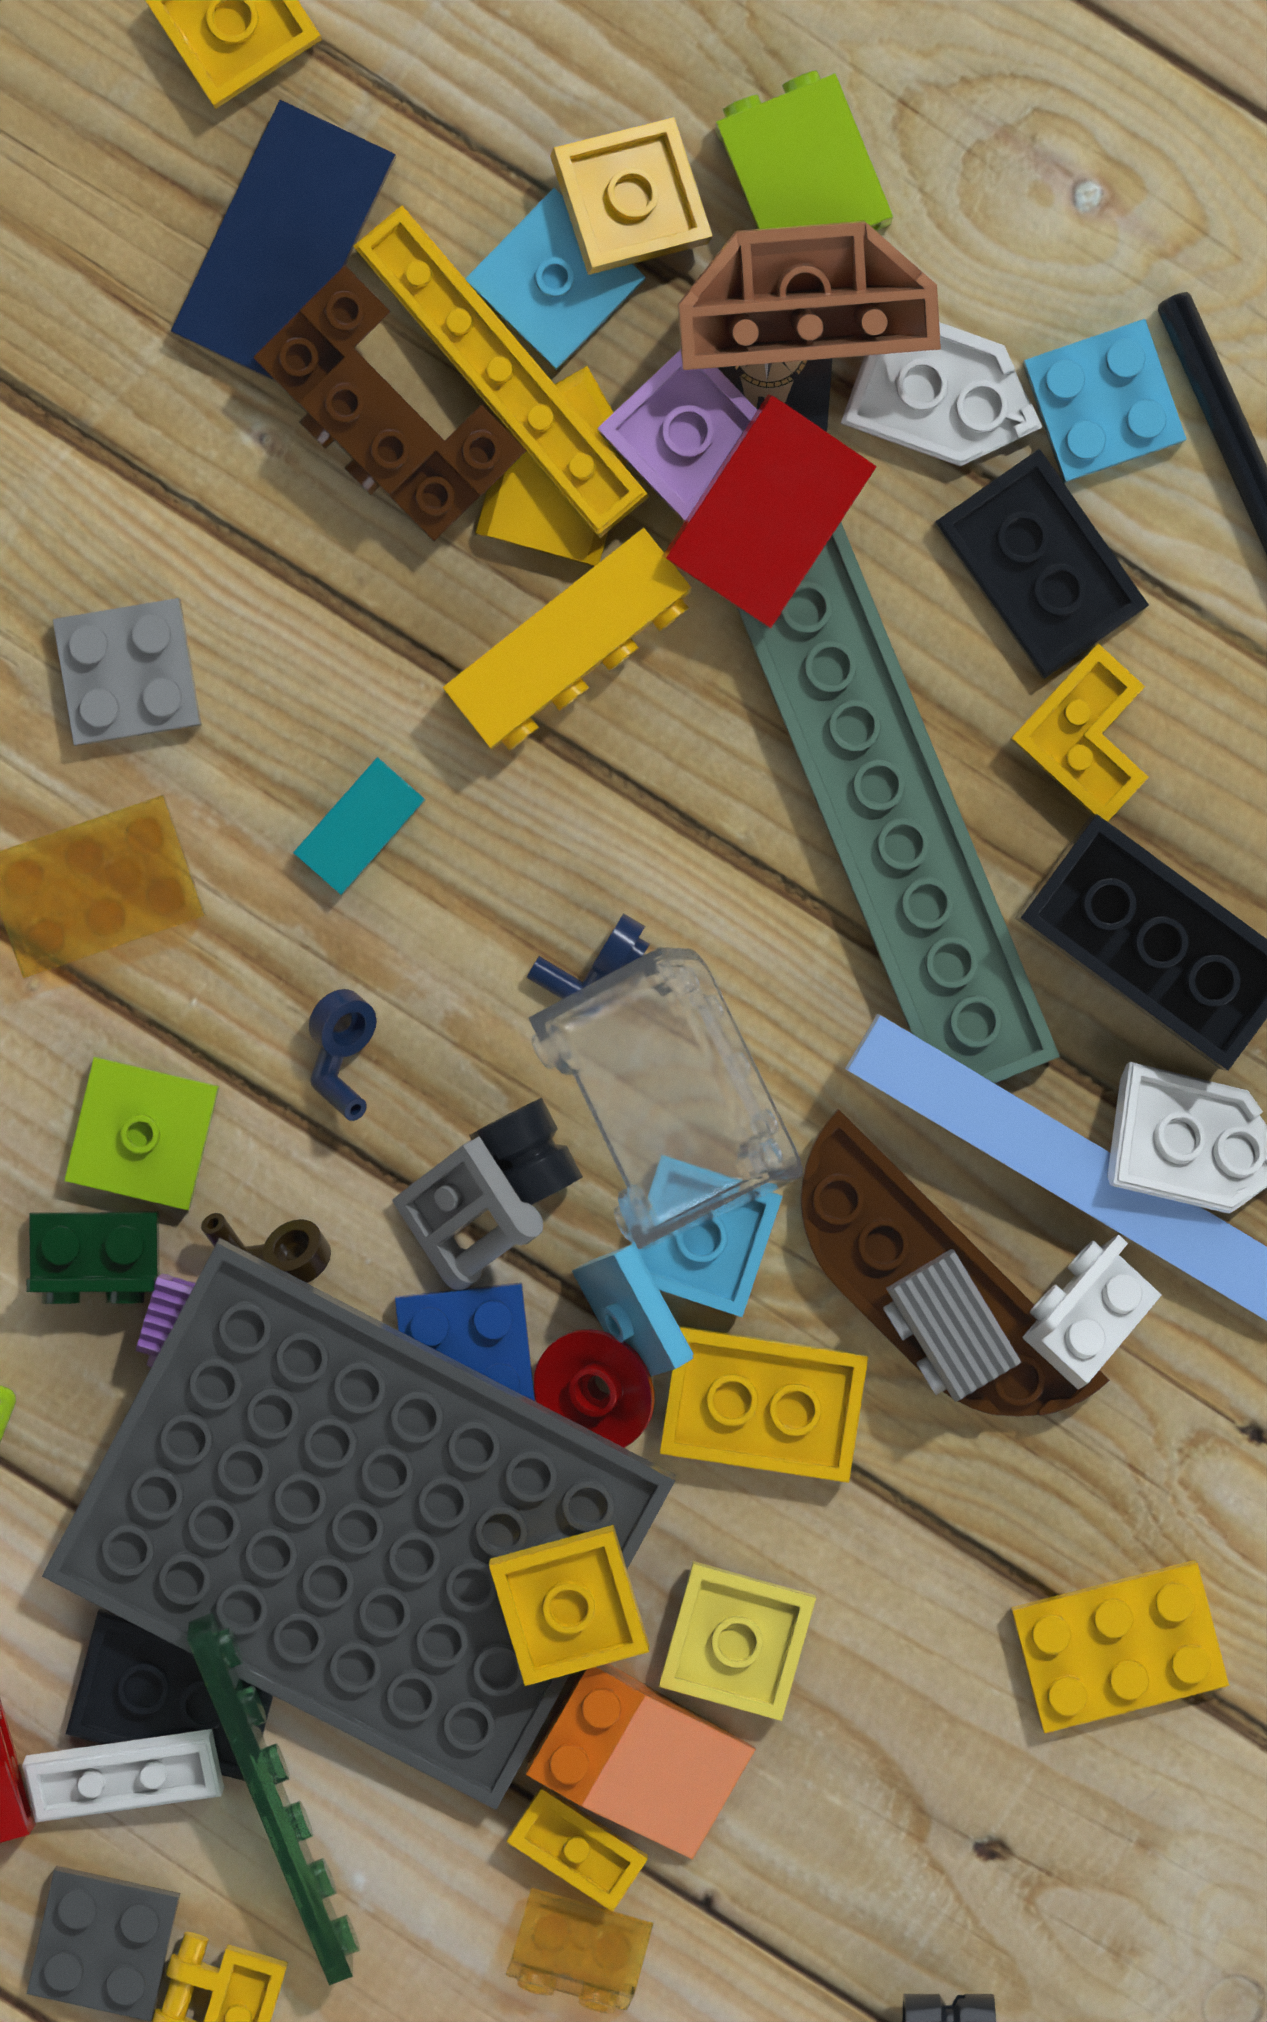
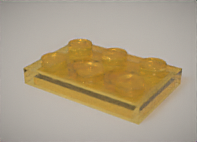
(96, 887)

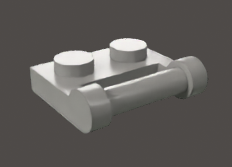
(454, 1197)

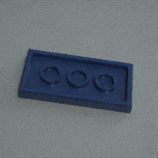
(282, 233)

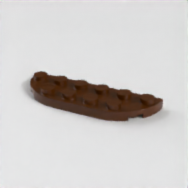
(878, 1227)

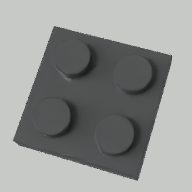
(103, 1943)

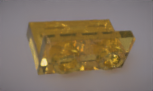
(579, 1951)

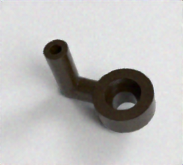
(293, 1247)

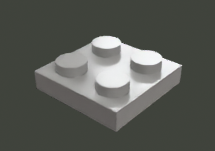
(127, 672)

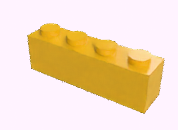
(569, 639)

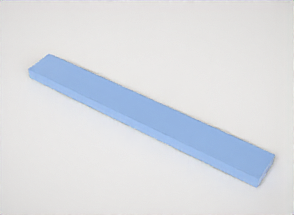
(1059, 1161)

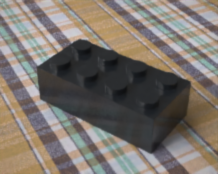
(1154, 941)

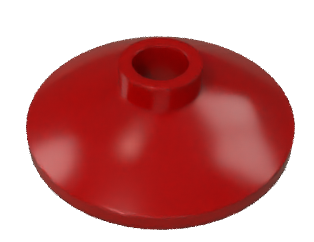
(568, 1386)

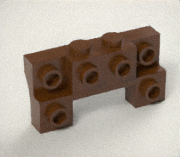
(371, 421)

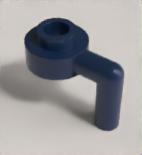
(619, 950)
(342, 1027)

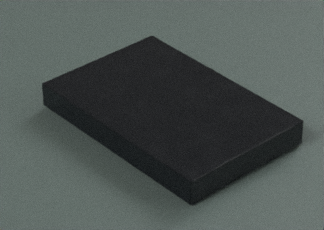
(1041, 564)
(145, 1689)

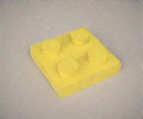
(737, 1641)

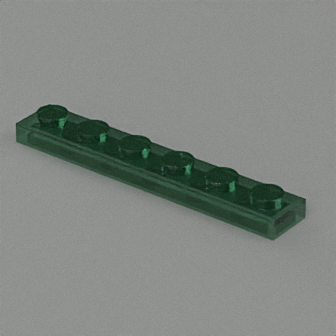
(264, 1772)

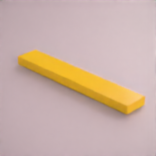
(501, 371)

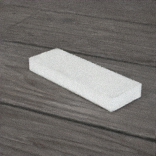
(123, 1775)

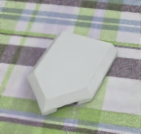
(944, 400)
(1187, 1140)

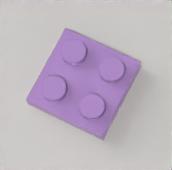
(679, 430)

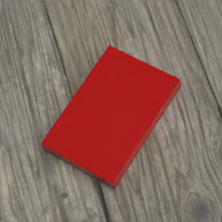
(769, 511)

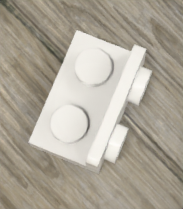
(1092, 1314)

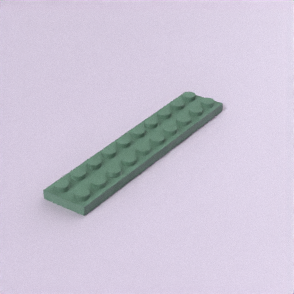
(897, 822)

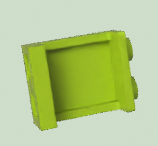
(802, 157)

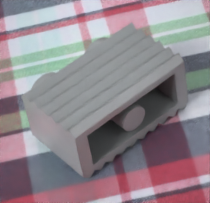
(951, 1325)

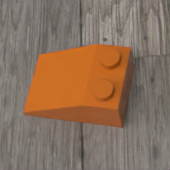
(639, 1759)

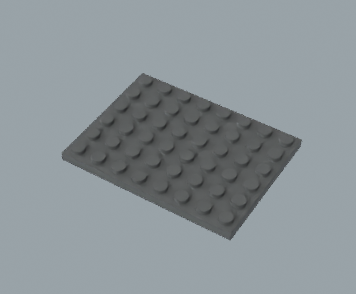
(344, 1517)

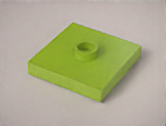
(141, 1133)

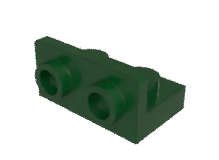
(93, 1254)

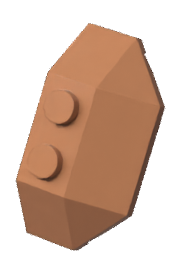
(806, 298)

